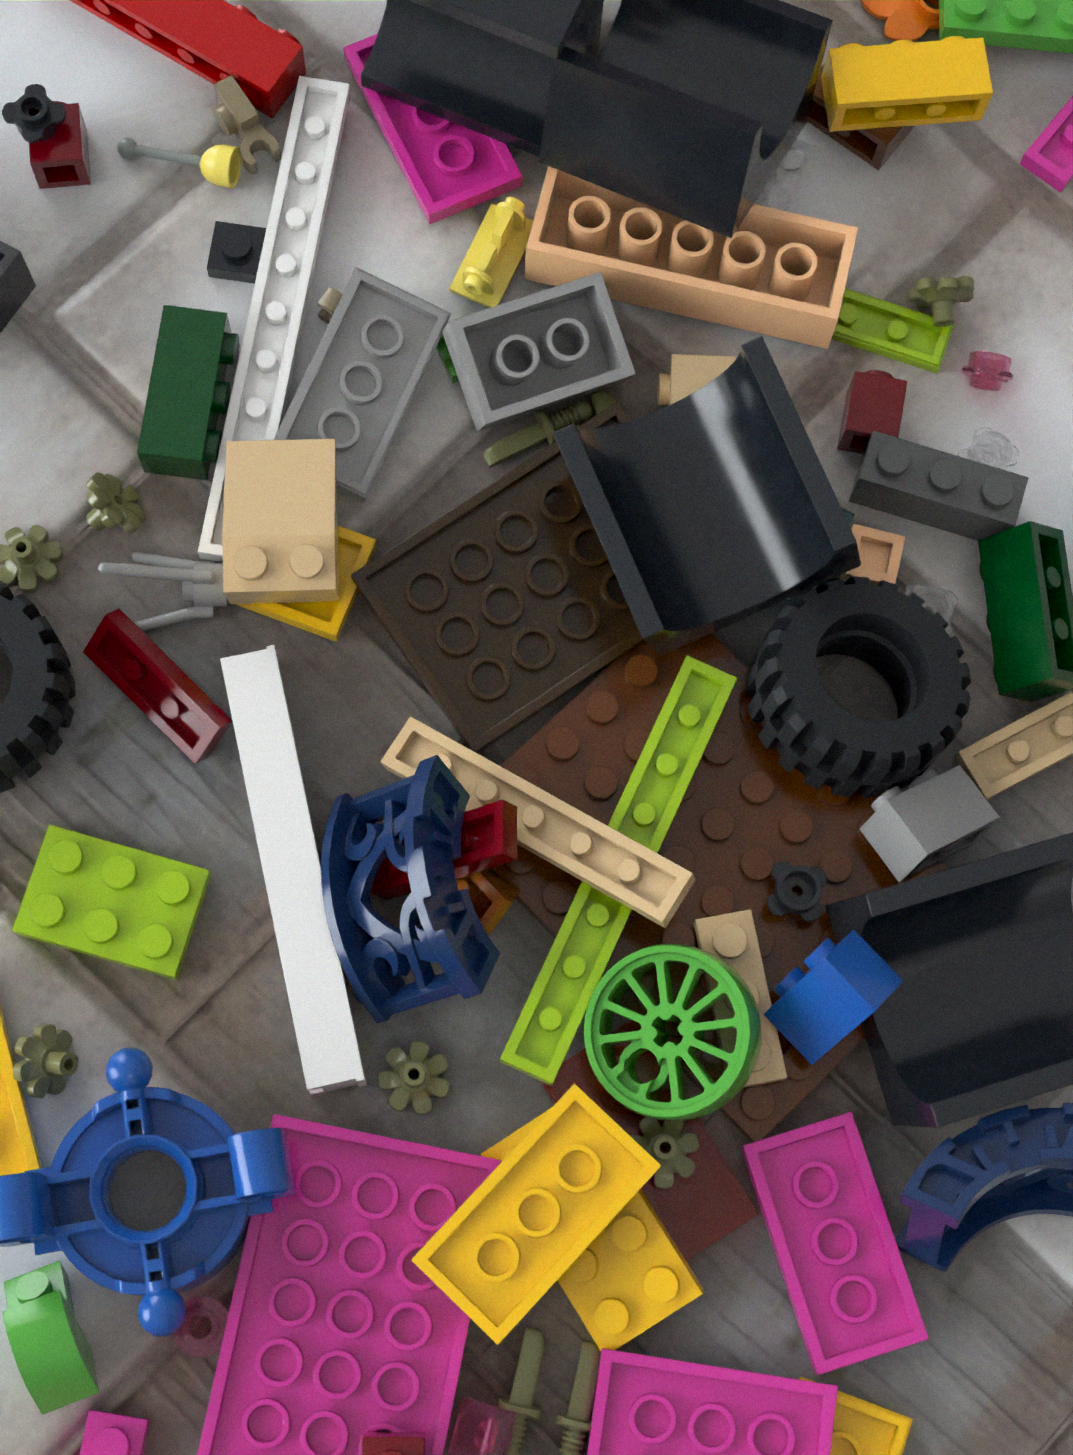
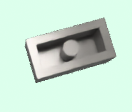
(927, 821)

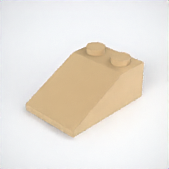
(280, 522)

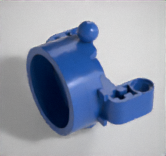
(72, 1210)

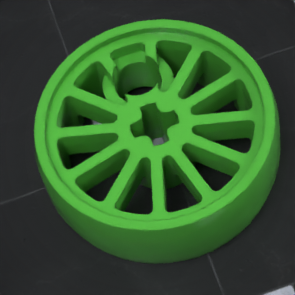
(622, 1080)

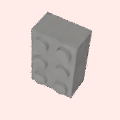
(538, 351)

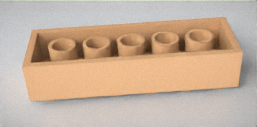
(772, 278)

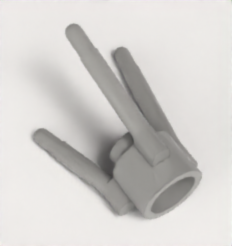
(200, 583)

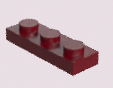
(157, 686)
(486, 842)

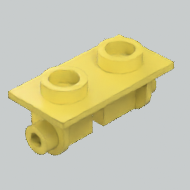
(494, 254)

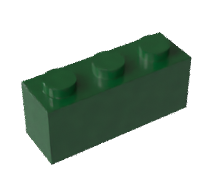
(187, 392)
(1029, 610)

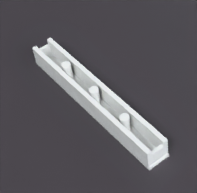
(292, 872)

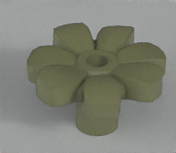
(942, 296)
(113, 504)
(29, 558)
(45, 1060)
(418, 1090)
(677, 1146)

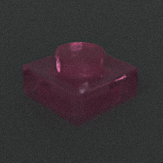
(481, 1429)

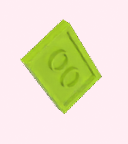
(112, 902)

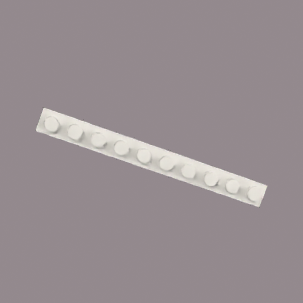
(281, 282)

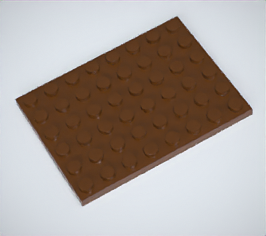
(728, 832)

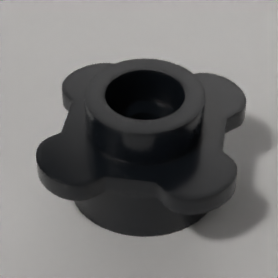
(36, 127)
(808, 879)

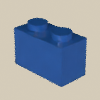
(833, 996)

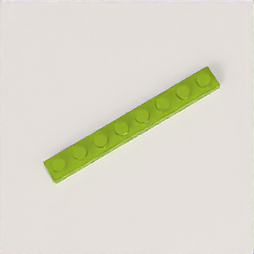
(595, 919)

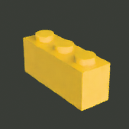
(906, 83)

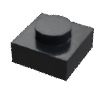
(235, 252)

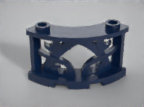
(420, 838)
(990, 1173)

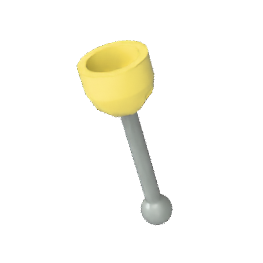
(218, 164)

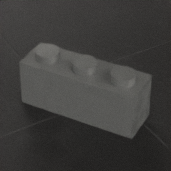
(937, 488)

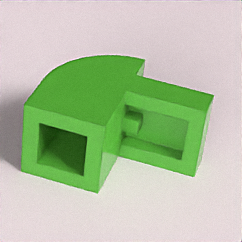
(47, 1338)

